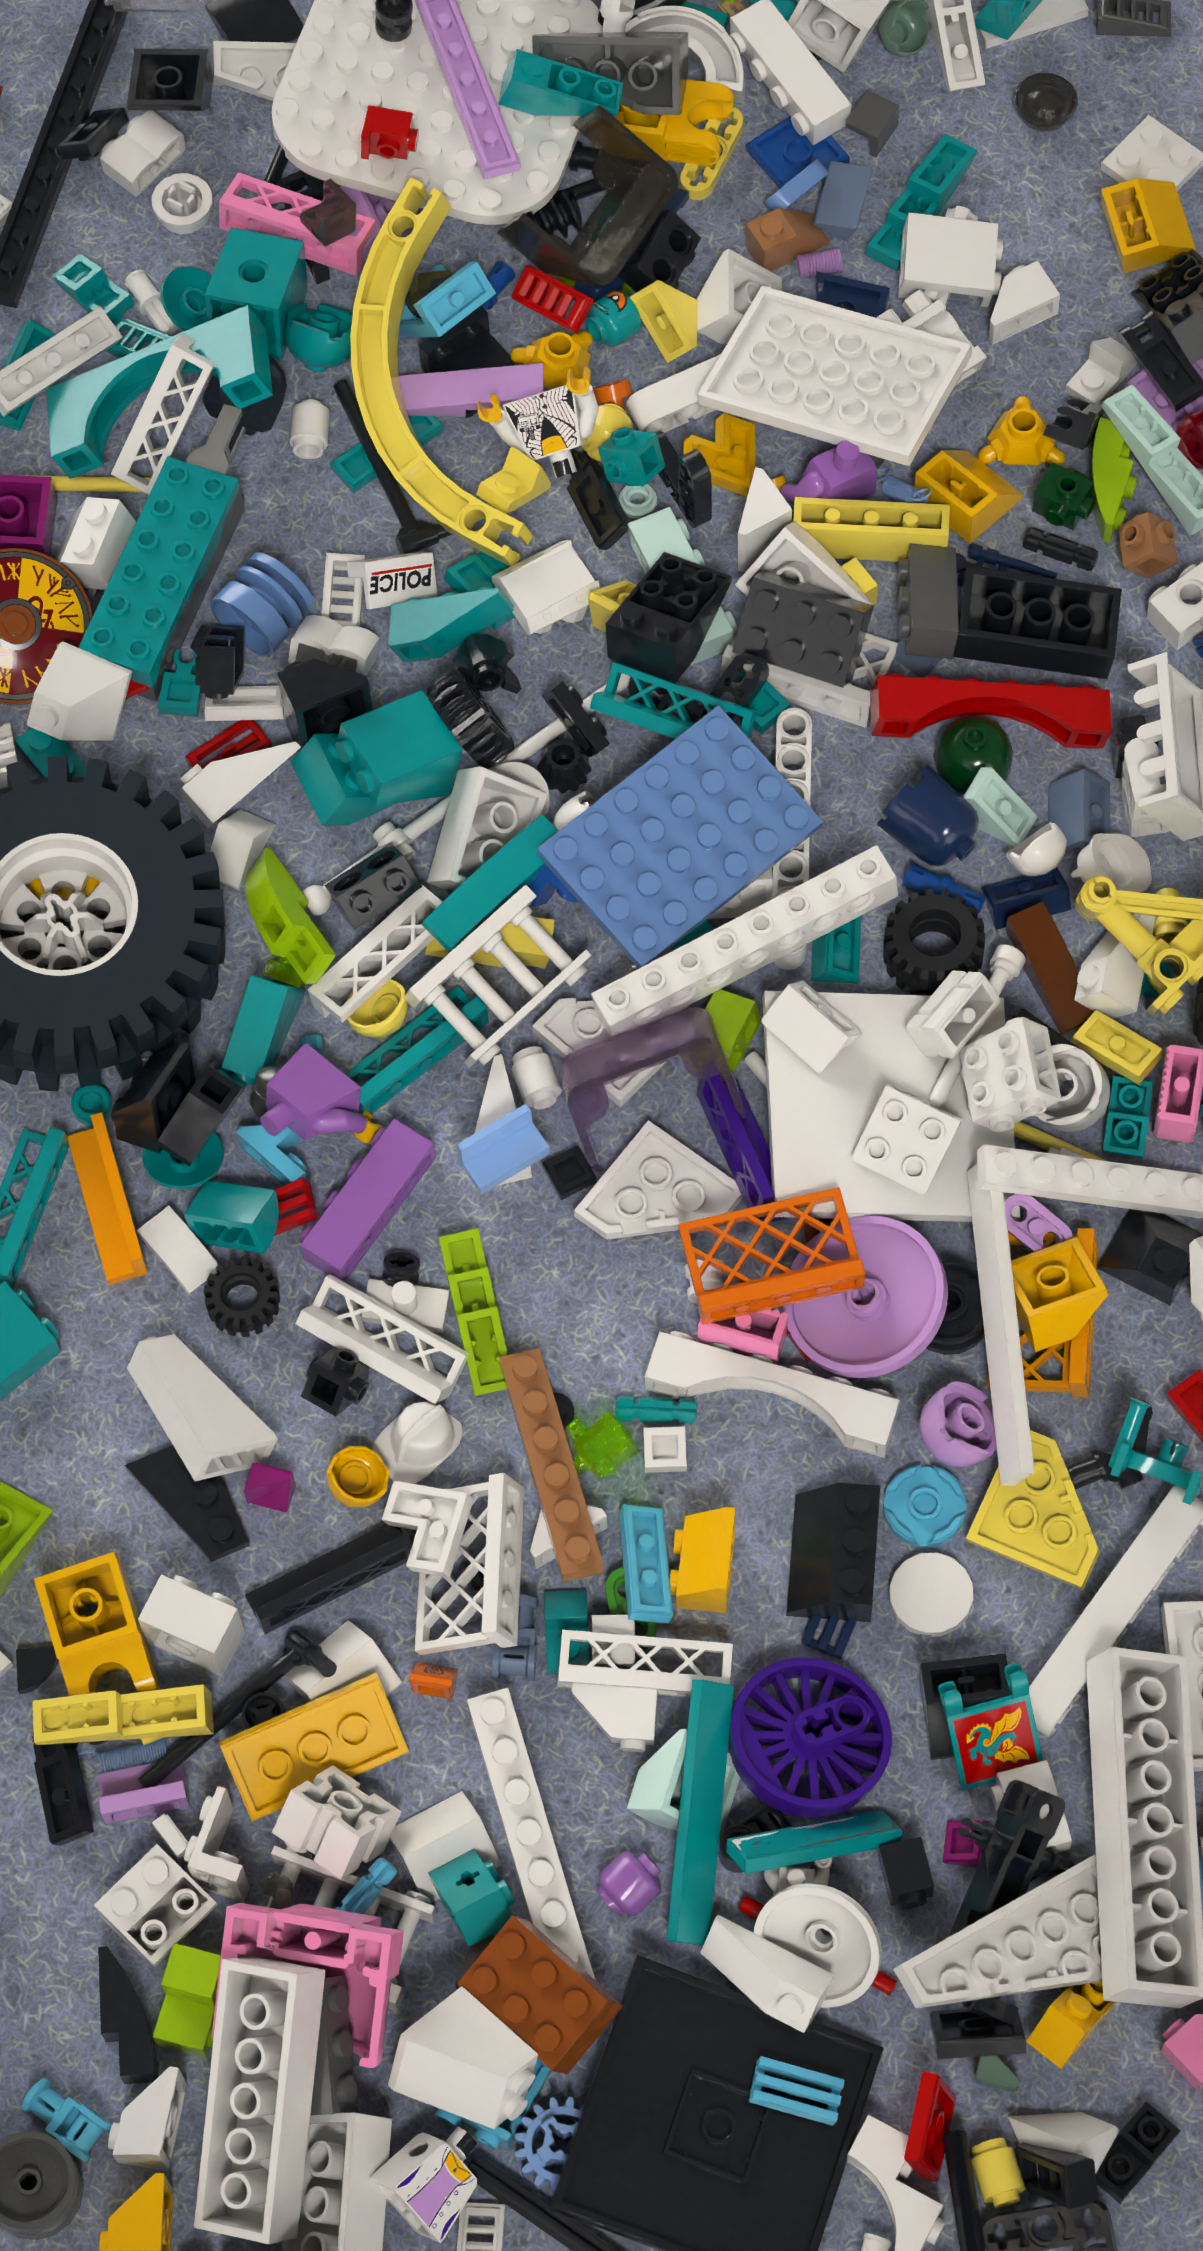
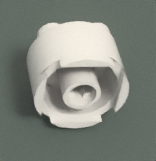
(1086, 1099)

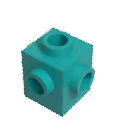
(631, 457)

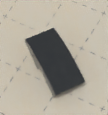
(1135, 2152)

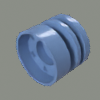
(263, 602)

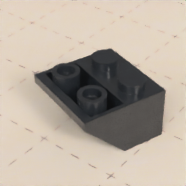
(977, 1681)

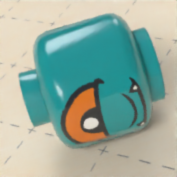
(613, 319)

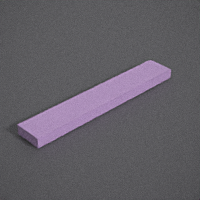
(469, 87)

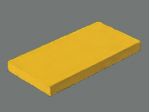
(341, 1729)

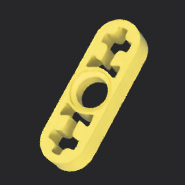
(712, 173)

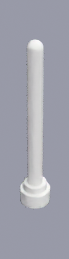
(1005, 965)

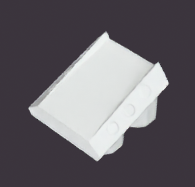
(547, 588)

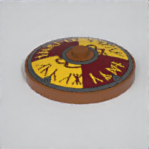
(37, 612)

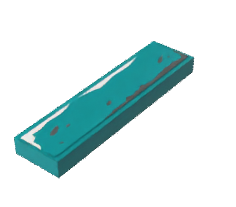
(813, 1841)

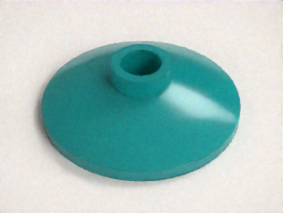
(184, 296)
(169, 1171)

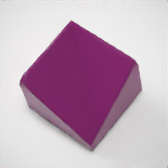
(270, 1487)

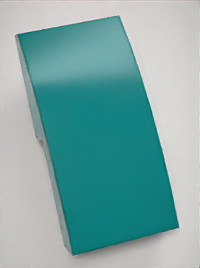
(1127, 1117)

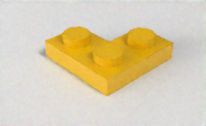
(731, 455)

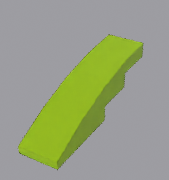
(475, 1309)

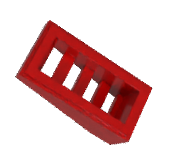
(532, 289)

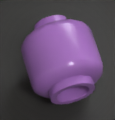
(629, 1883)

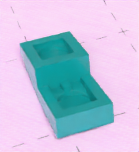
(91, 288)

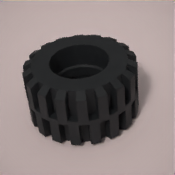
(925, 915)

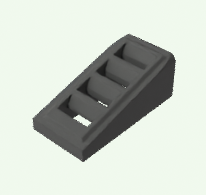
(1119, 25)

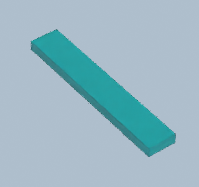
(700, 1812)

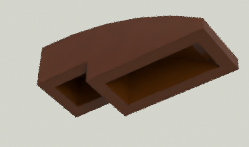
(1048, 965)

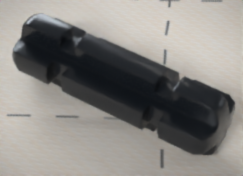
(1060, 549)

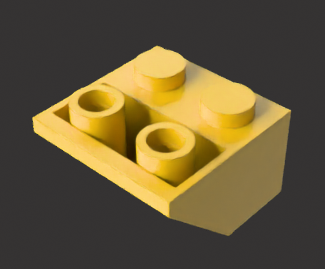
(1146, 222)
(970, 488)

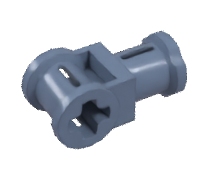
(519, 1659)

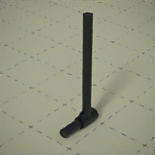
(413, 534)
(298, 1651)

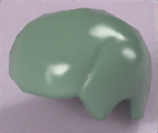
(904, 27)

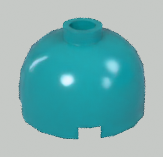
(320, 336)

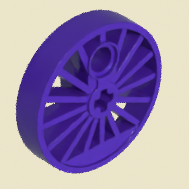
(810, 1735)

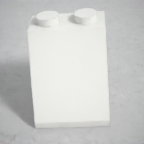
(836, 27)
(464, 2062)

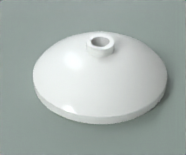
(851, 1953)

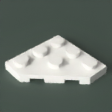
(575, 1025)
(655, 1189)

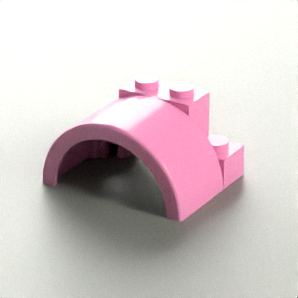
(329, 1941)

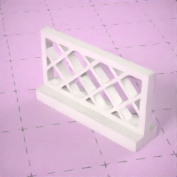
(844, 703)
(500, 1573)

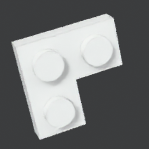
(439, 1522)

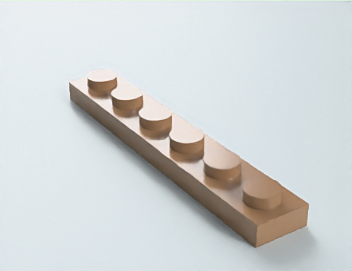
(551, 1465)

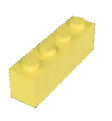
(872, 527)

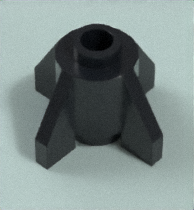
(484, 663)

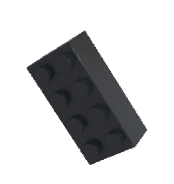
(1037, 622)

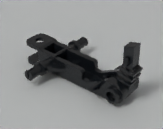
(1010, 1860)

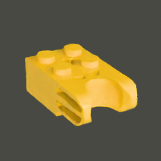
(675, 135)
(102, 1641)

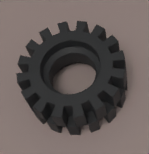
(235, 1275)

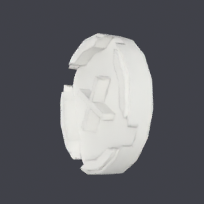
(931, 1594)

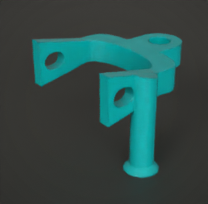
(1165, 1466)

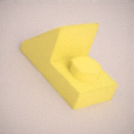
(515, 484)

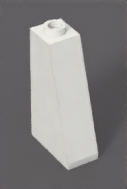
(198, 1411)

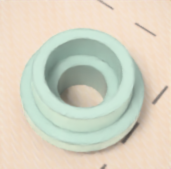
(638, 510)

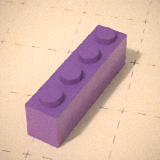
(367, 1200)

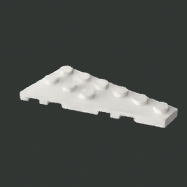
(1023, 1947)

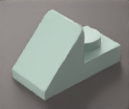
(999, 807)

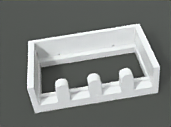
(1182, 736)

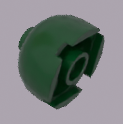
(970, 745)

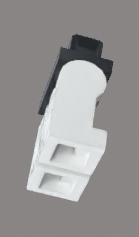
(1129, 756)

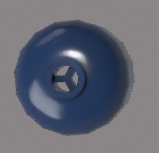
(932, 820)

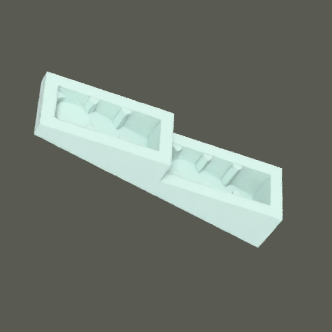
(1156, 450)

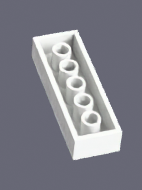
(259, 2099)

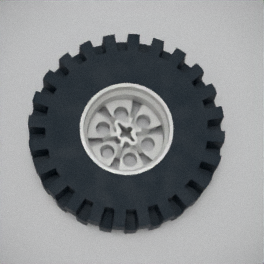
(150, 880)

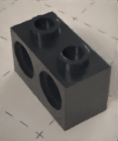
(661, 253)
(373, 886)

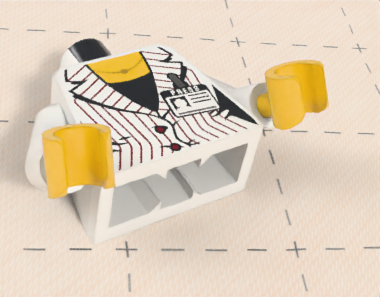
(547, 421)

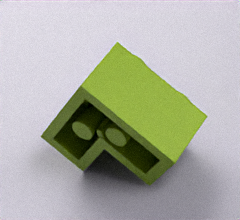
(189, 2001)

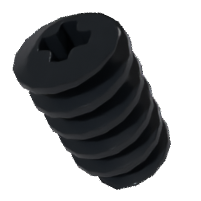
(558, 214)

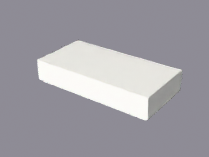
(246, 704)

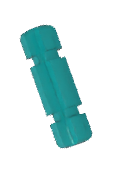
(656, 1409)

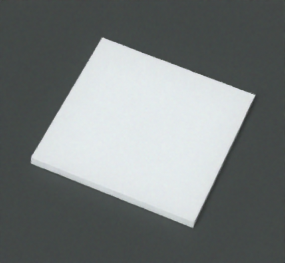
(823, 1114)

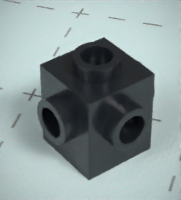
(336, 1381)

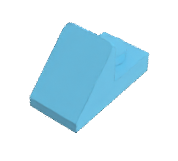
(271, 1152)

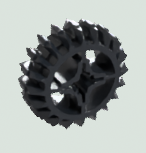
(470, 718)

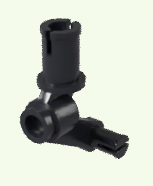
(1096, 1466)

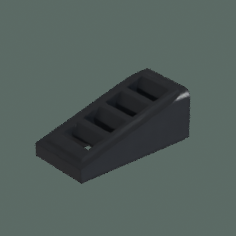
(1063, 2175)

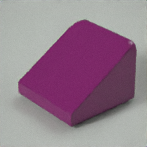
(960, 1849)

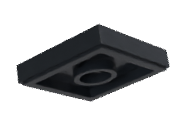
(970, 2035)

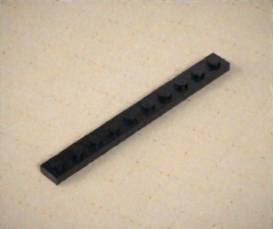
(46, 168)

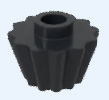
(564, 766)

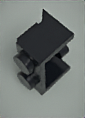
(218, 660)

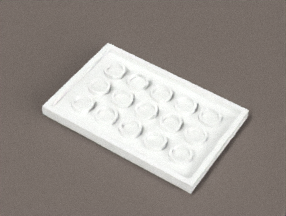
(835, 375)

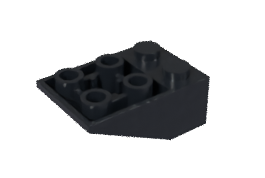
(1177, 302)
(666, 617)

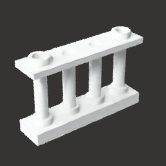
(461, 965)
(413, 1904)

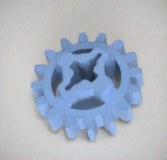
(545, 2157)

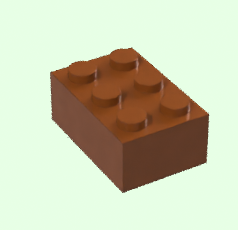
(540, 1994)

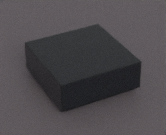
(569, 1172)

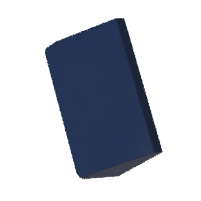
(1022, 892)

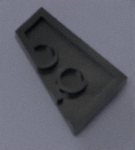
(198, 1507)

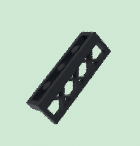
(329, 1576)

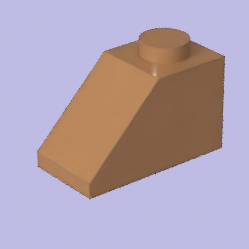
(782, 235)

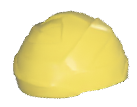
(381, 1013)

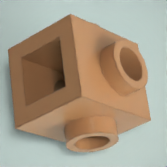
(1147, 544)

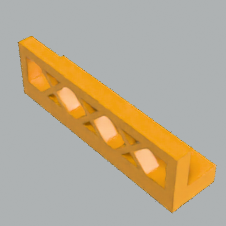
(107, 1203)

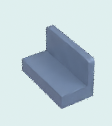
(1080, 807)

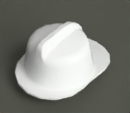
(1116, 858)
(418, 1441)

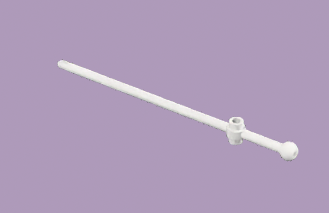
(318, 896)

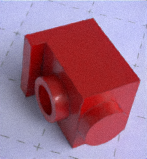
(388, 133)

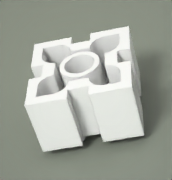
(336, 1822)

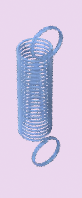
(902, 489)
(133, 1747)

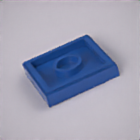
(786, 153)

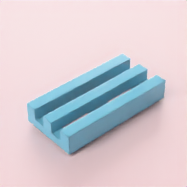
(785, 2070)

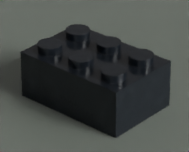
(803, 628)

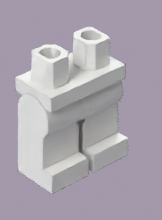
(936, 320)

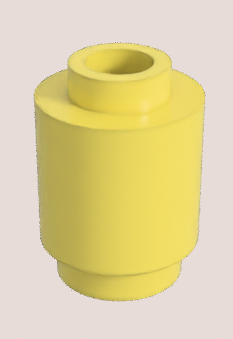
(997, 2172)

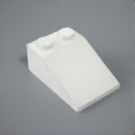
(803, 559)

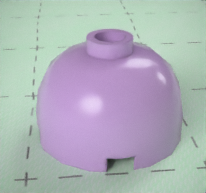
(958, 1426)

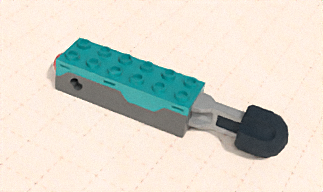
(177, 545)

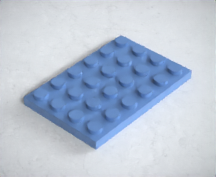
(679, 837)

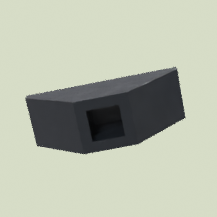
(201, 1112)

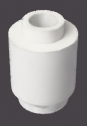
(309, 429)
(535, 1077)

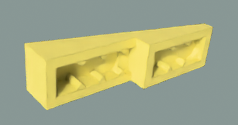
(124, 1716)

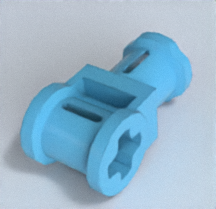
(71, 2123)

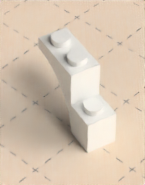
(880, 2156)

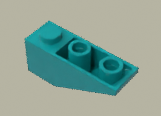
(555, 89)
(437, 625)

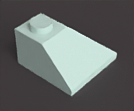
(659, 1785)

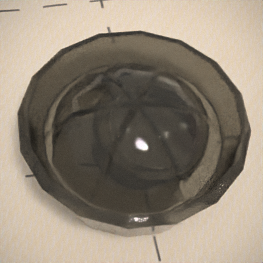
(1045, 101)

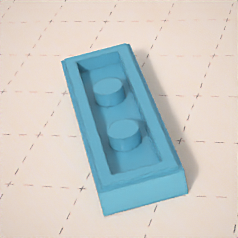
(645, 1564)

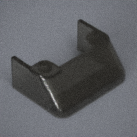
(638, 191)

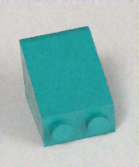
(400, 751)

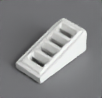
(338, 562)
(465, 2228)

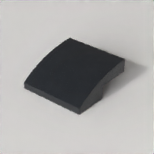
(255, 20)

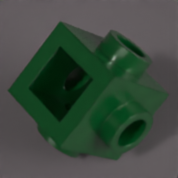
(1064, 497)

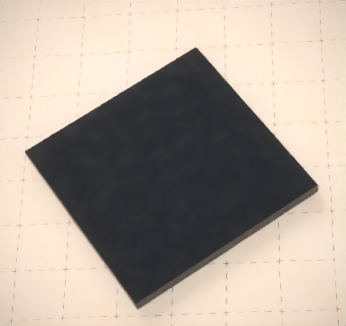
(670, 2132)

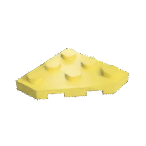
(1038, 1520)

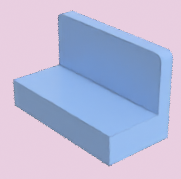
(502, 1149)

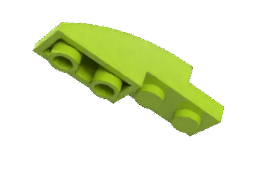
(1112, 478)
(280, 918)

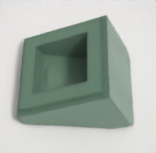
(995, 2073)

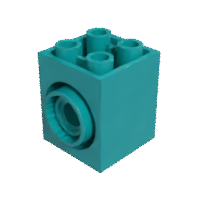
(259, 273)

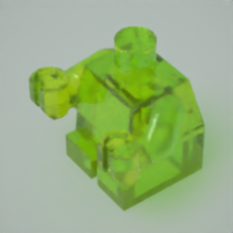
(601, 1446)

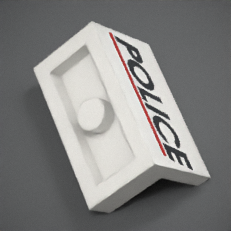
(395, 578)

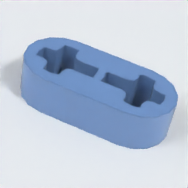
(797, 186)

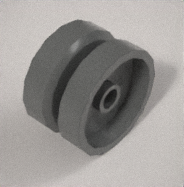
(58, 2189)

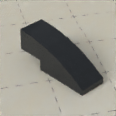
(126, 2022)

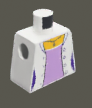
(429, 2181)

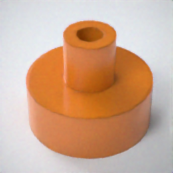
(613, 392)

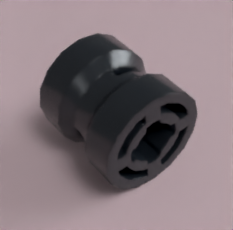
(393, 19)
(261, 1708)

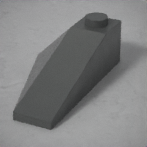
(646, 62)

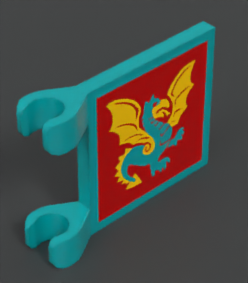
(992, 1733)

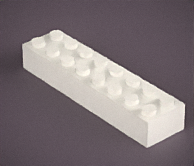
(1145, 1828)

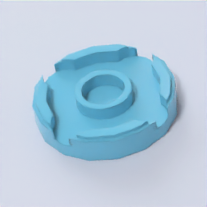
(921, 1520)

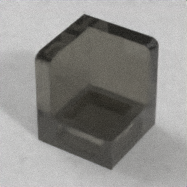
(333, 217)

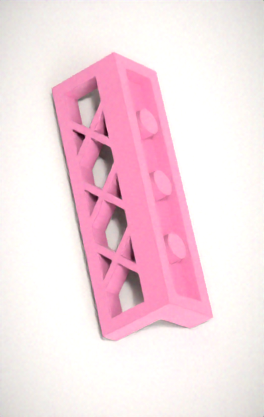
(259, 216)

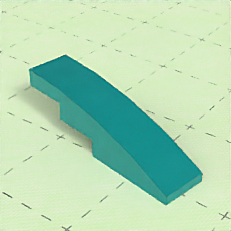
(925, 194)
(490, 886)

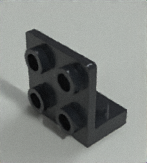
(464, 348)

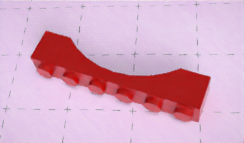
(1067, 714)

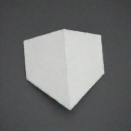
(1066, 2132)

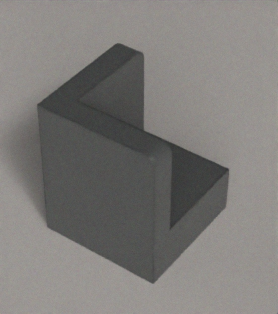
(874, 119)

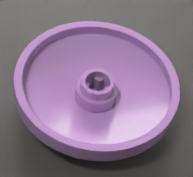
(886, 1321)

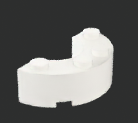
(707, 43)

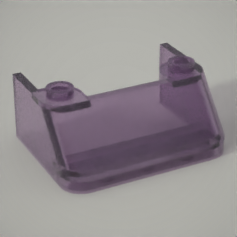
(683, 1033)

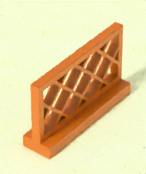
(779, 1289)

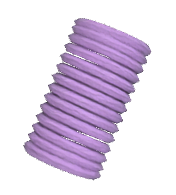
(824, 259)

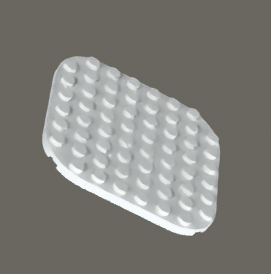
(346, 66)

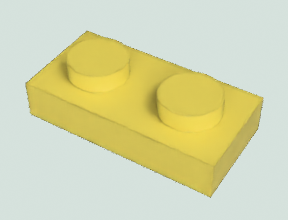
(1117, 1047)

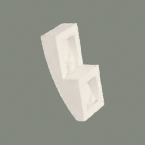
(178, 1249)

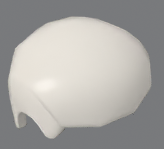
(1039, 851)

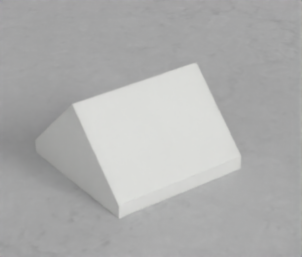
(762, 519)
(355, 1659)
(439, 1837)

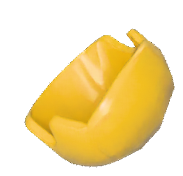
(350, 1472)

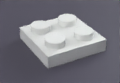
(1153, 154)

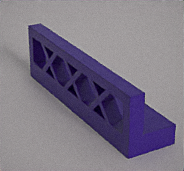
(739, 1142)

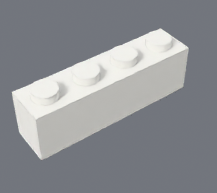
(789, 71)

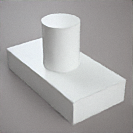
(418, 1303)

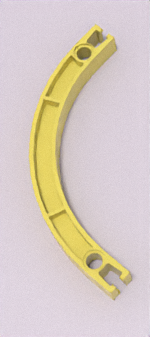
(377, 382)

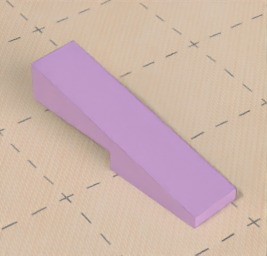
(460, 390)

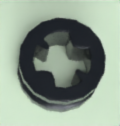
(400, 1267)

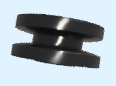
(965, 1326)

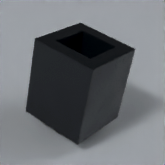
(906, 1873)

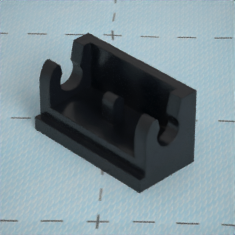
(1078, 426)

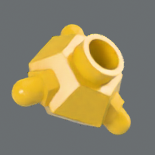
(558, 354)
(1020, 438)

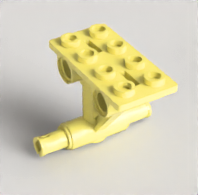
(1114, 910)

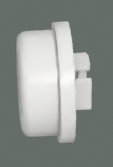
(182, 203)

